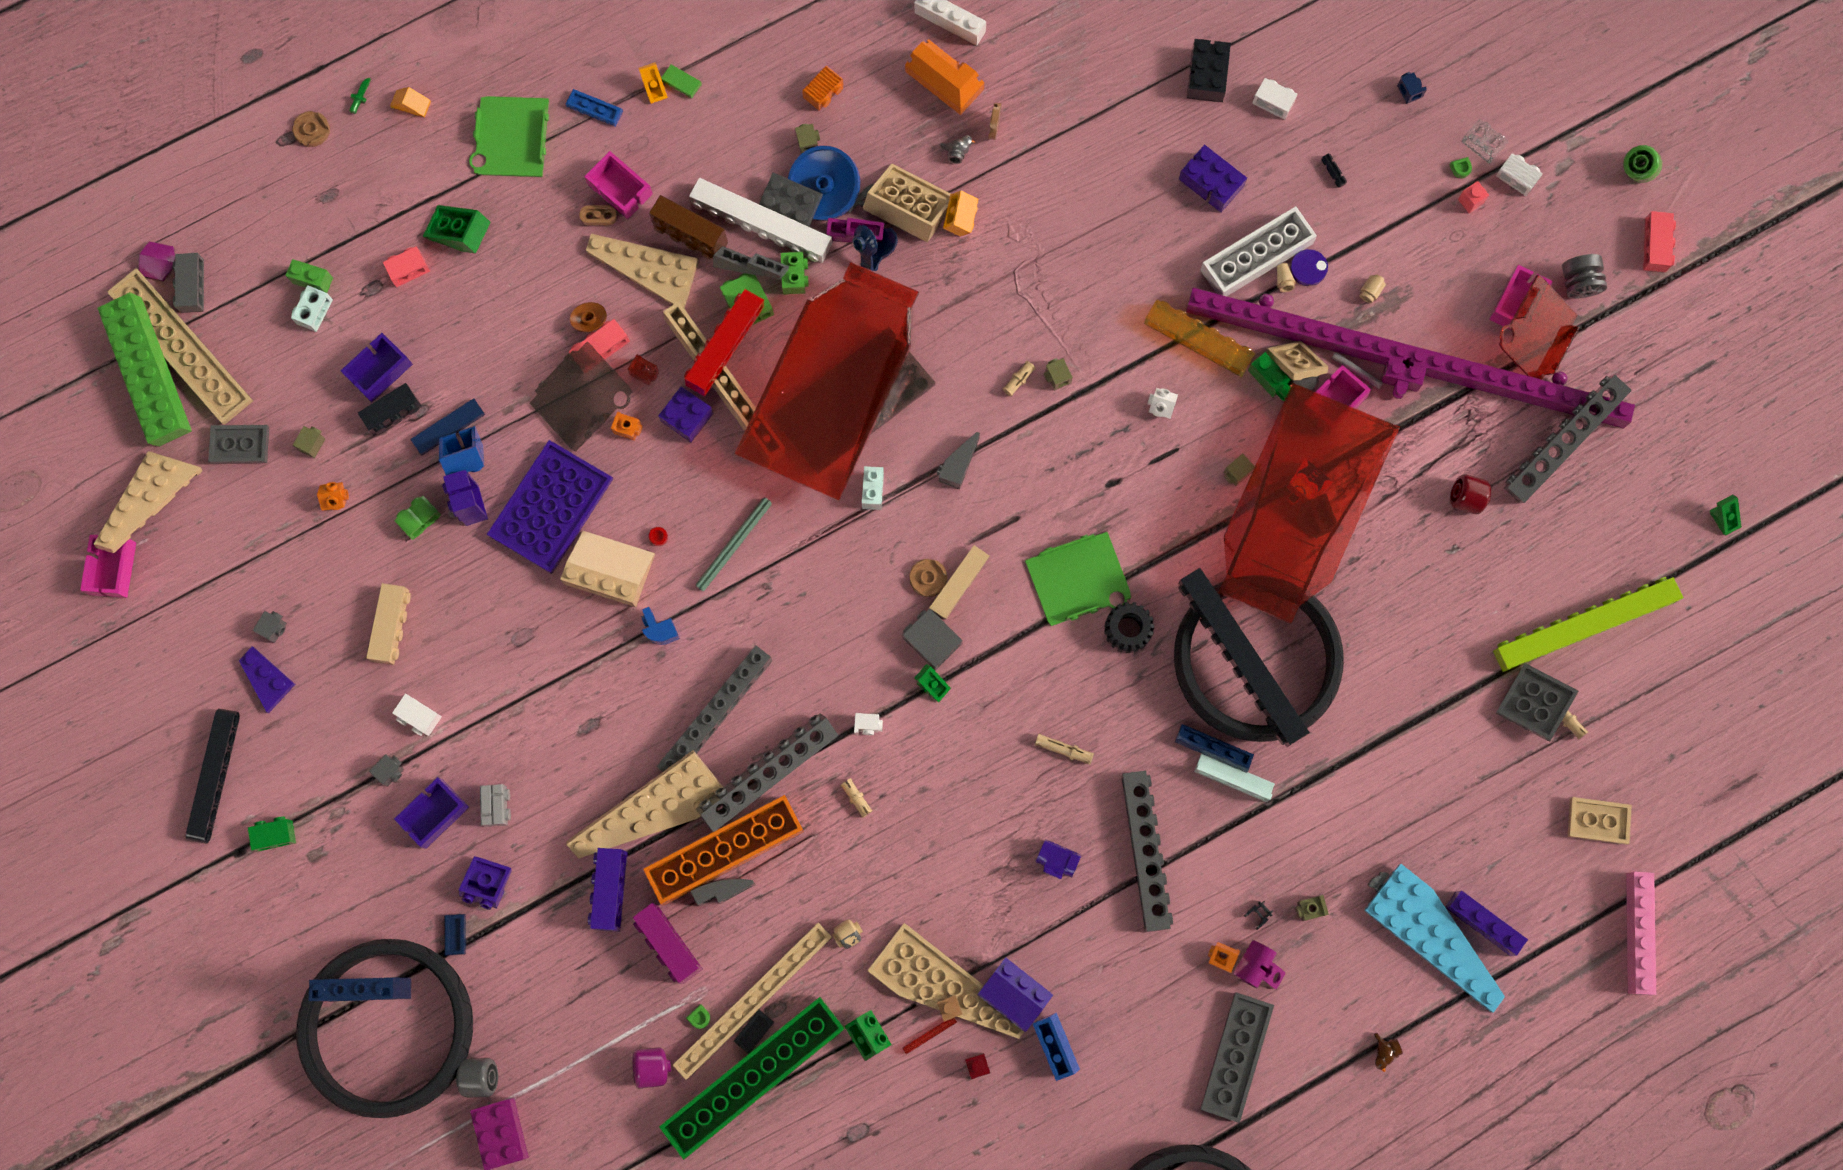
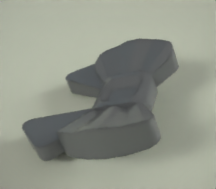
(1378, 880)

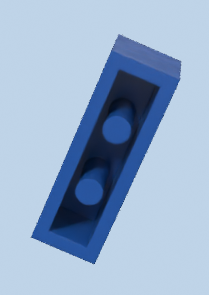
(1056, 1046)

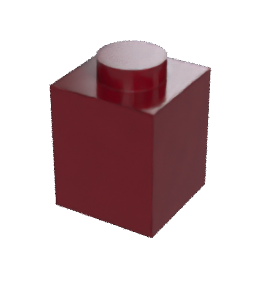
(977, 1066)

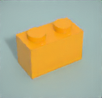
(960, 213)

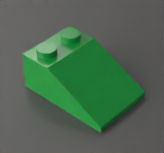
(457, 228)

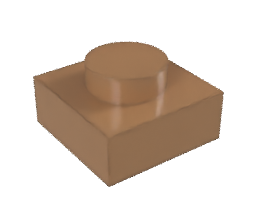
(949, 1008)

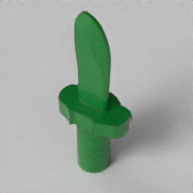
(358, 98)

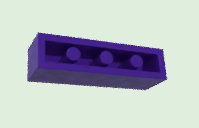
(1486, 923)

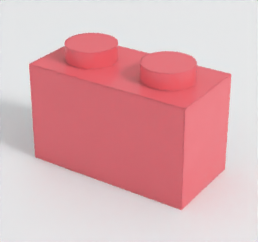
(406, 266)

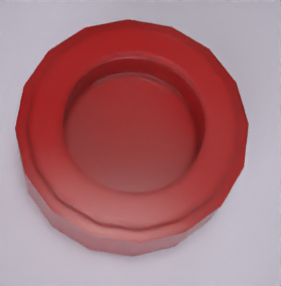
(658, 536)

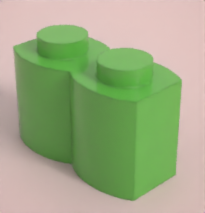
(417, 517)

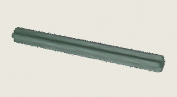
(733, 544)

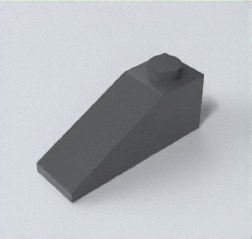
(957, 464)

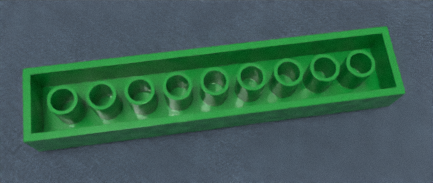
(752, 1078)

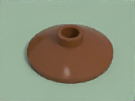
(588, 317)

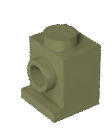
(1320, 908)

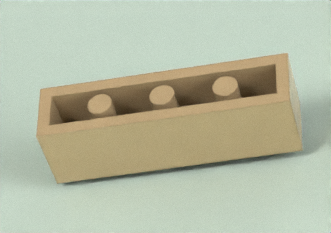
(388, 624)

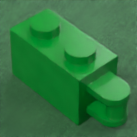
(1270, 376)

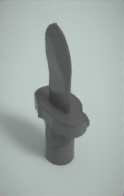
(859, 201)

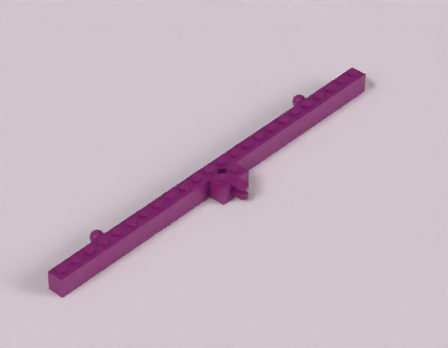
(1397, 355)

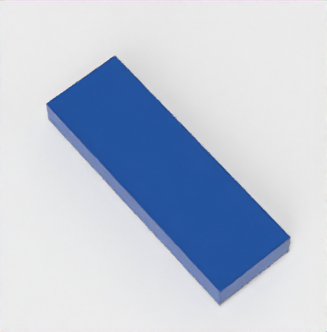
(594, 107)

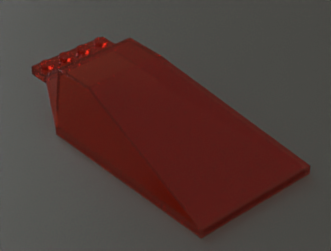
(832, 381)
(1302, 502)

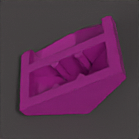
(156, 260)

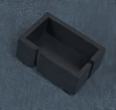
(1208, 70)

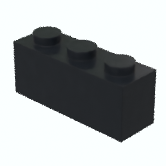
(390, 409)

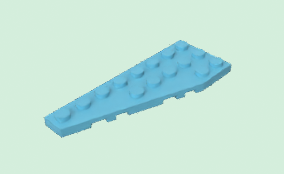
(1422, 922)

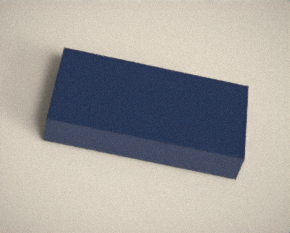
(455, 934)

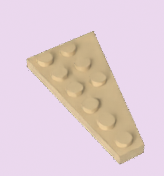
(654, 269)
(145, 496)

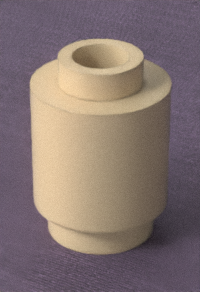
(1372, 288)

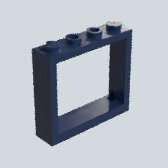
(359, 989)

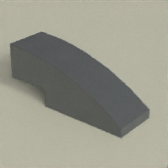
(721, 890)

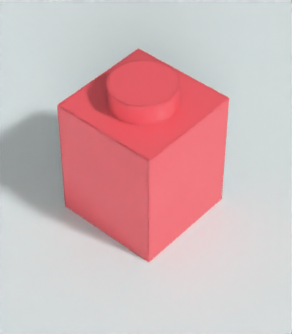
(1473, 197)

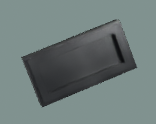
(753, 1031)

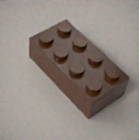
(687, 227)

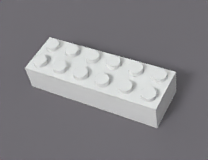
(1258, 252)

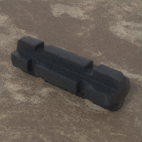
(1334, 170)

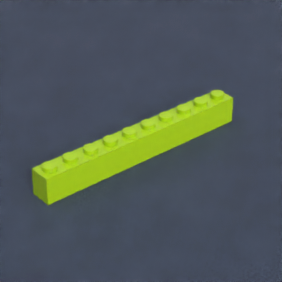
(1587, 624)

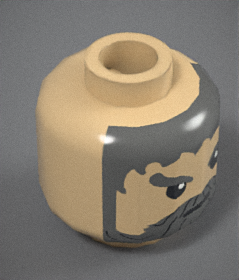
(847, 934)

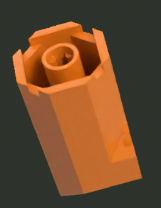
(944, 77)

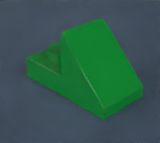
(1727, 515)
(932, 683)

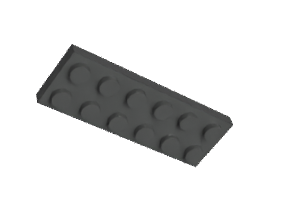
(1237, 1057)

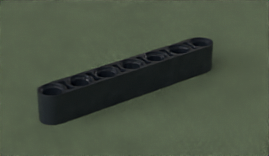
(212, 776)

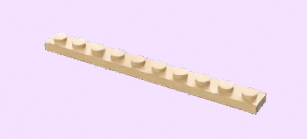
(752, 1001)

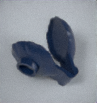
(871, 250)

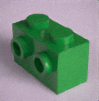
(868, 1035)

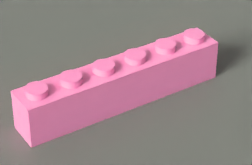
(1641, 933)

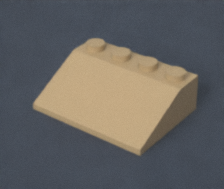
(907, 202)
(607, 568)

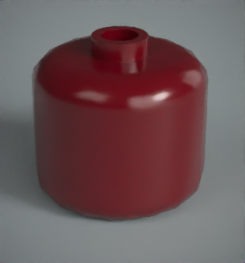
(1470, 494)

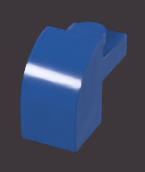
(658, 633)

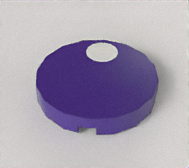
(1309, 267)

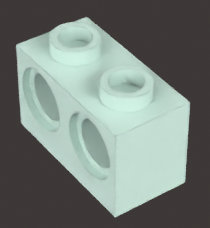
(316, 310)
(872, 488)

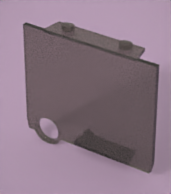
(579, 395)

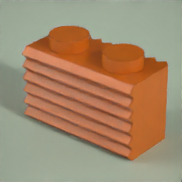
(823, 88)

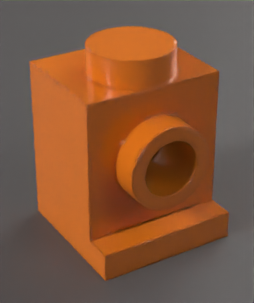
(630, 432)
(1224, 963)

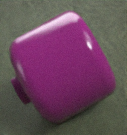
(650, 1067)

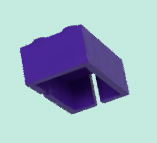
(1214, 174)
(376, 372)
(464, 498)
(431, 814)

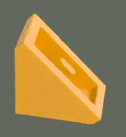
(410, 101)

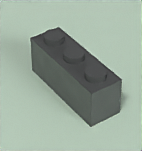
(188, 282)

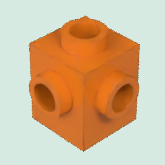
(332, 496)

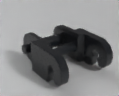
(1255, 909)

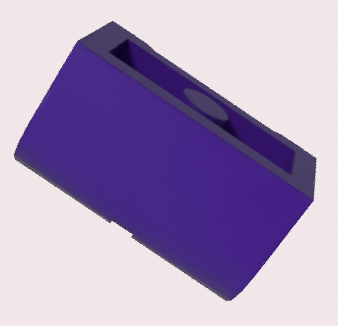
(1057, 859)

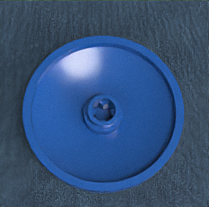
(831, 174)

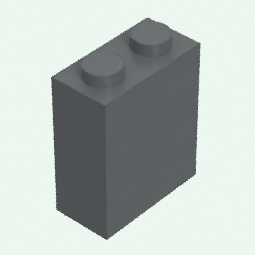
(932, 638)

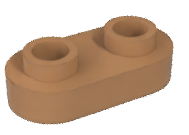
(599, 213)

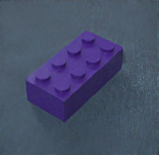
(608, 889)

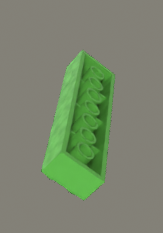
(144, 369)

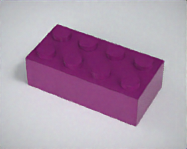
(668, 944)

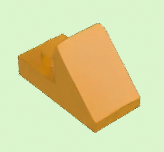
(653, 82)

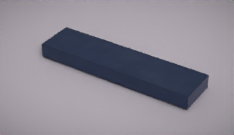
(448, 425)
(1214, 748)

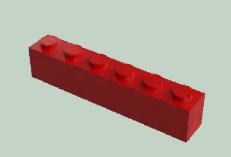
(724, 342)

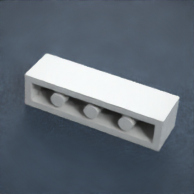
(952, 19)

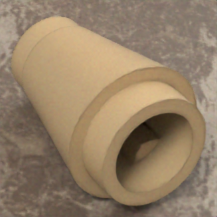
(1285, 280)

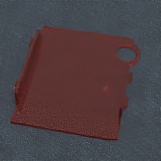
(1540, 331)

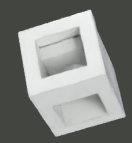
(867, 724)

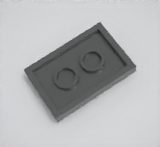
(791, 199)
(238, 444)

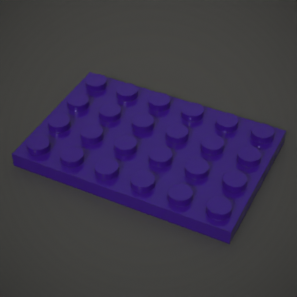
(550, 506)

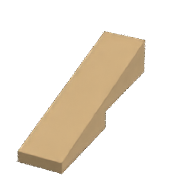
(959, 582)

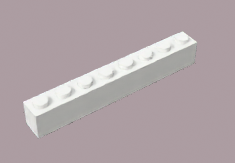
(760, 220)

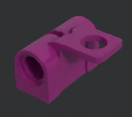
(1258, 966)

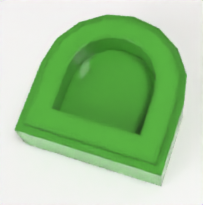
(1461, 168)
(699, 1017)

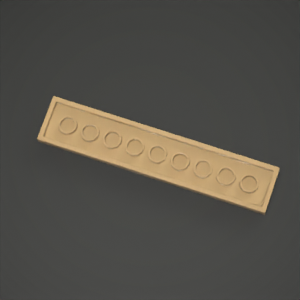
(186, 351)

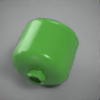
(1635, 162)

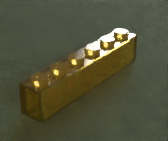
(1199, 338)

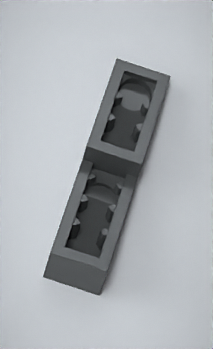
(757, 265)

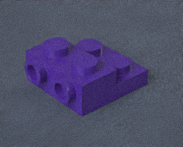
(484, 883)

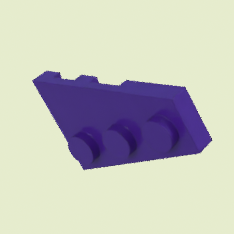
(267, 680)

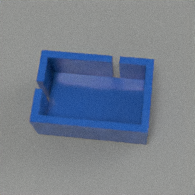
(455, 459)

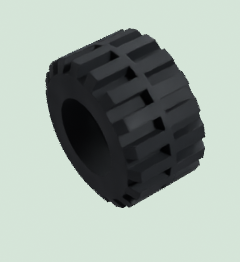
(1140, 616)

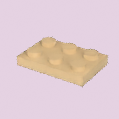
(1297, 360)
(1599, 820)

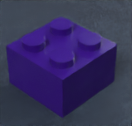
(686, 414)

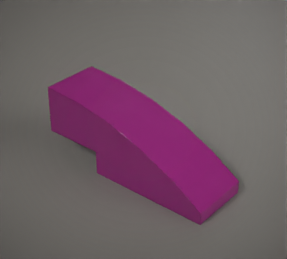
(844, 230)

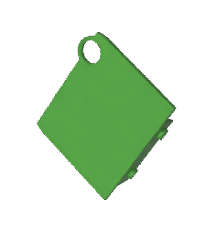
(511, 136)
(1077, 578)

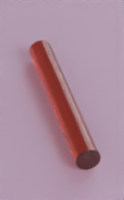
(929, 1035)

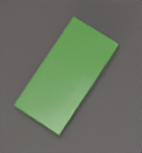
(681, 81)

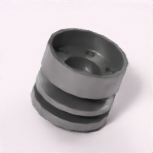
(1584, 276)

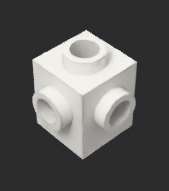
(1162, 403)

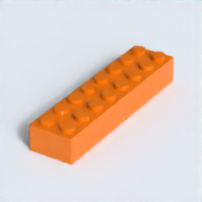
(723, 850)

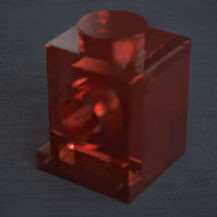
(646, 376)

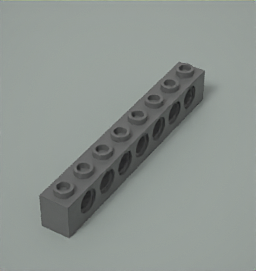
(1618, 391)
(718, 707)
(1143, 781)
(763, 782)

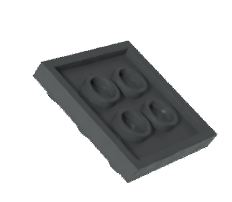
(1537, 702)

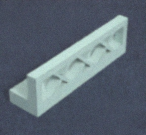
(1235, 778)

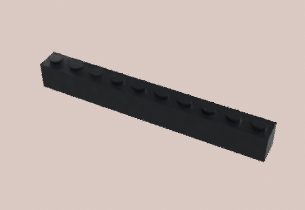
(1243, 658)

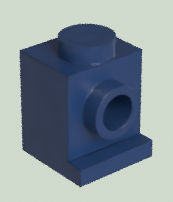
(1411, 87)

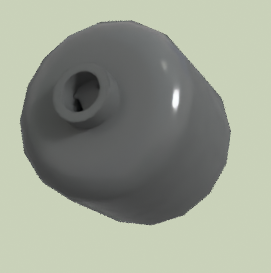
(477, 1077)

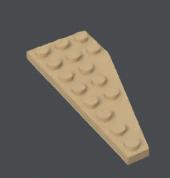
(656, 806)
(927, 976)

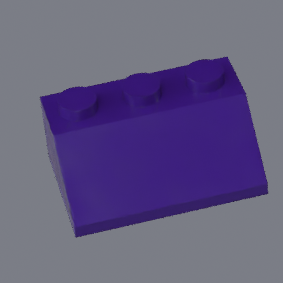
(1015, 994)

